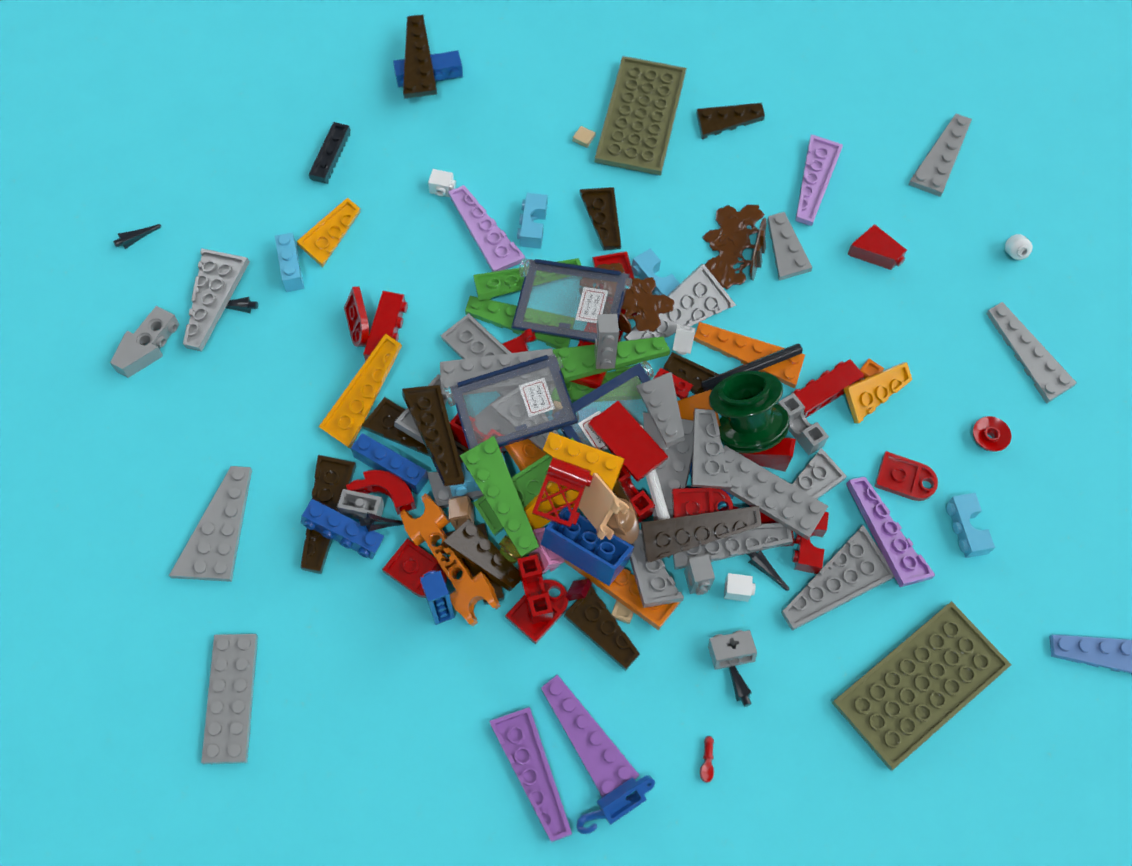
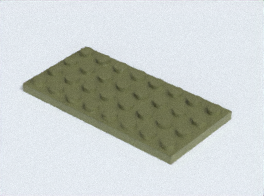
(640, 115)
(921, 685)

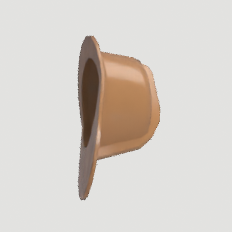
(625, 525)

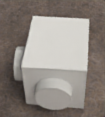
(441, 182)
(683, 339)
(739, 587)

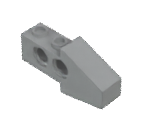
(132, 352)

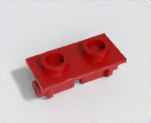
(681, 386)

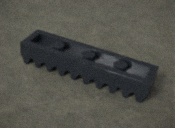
(329, 152)

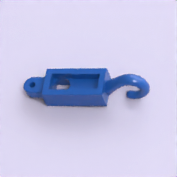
(615, 803)

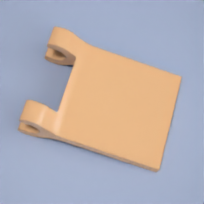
(599, 504)

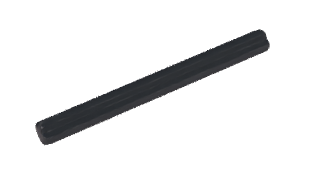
(755, 365)

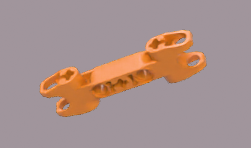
(468, 588)

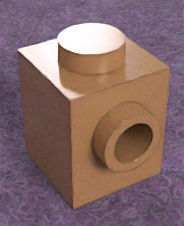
(460, 511)

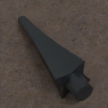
(129, 238)
(242, 304)
(376, 522)
(760, 562)
(741, 690)

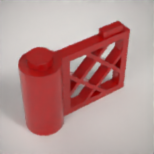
(567, 476)

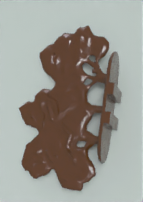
(732, 240)
(640, 300)

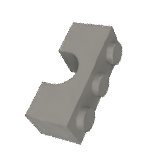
(606, 341)
(808, 436)

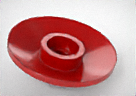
(994, 427)

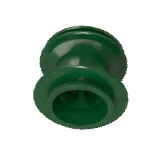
(749, 411)

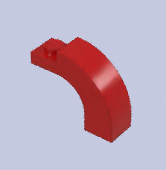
(388, 484)

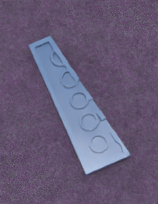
(1093, 651)

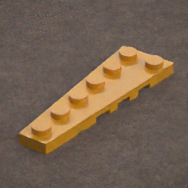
(354, 404)

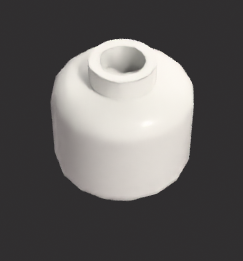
(1018, 247)

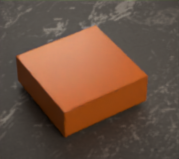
(871, 368)

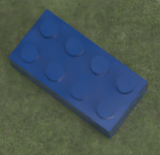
(584, 549)

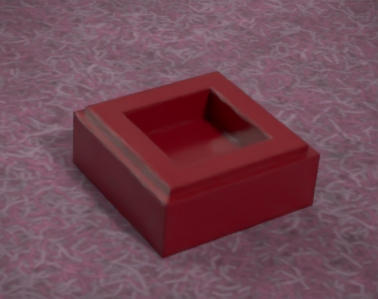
(578, 589)

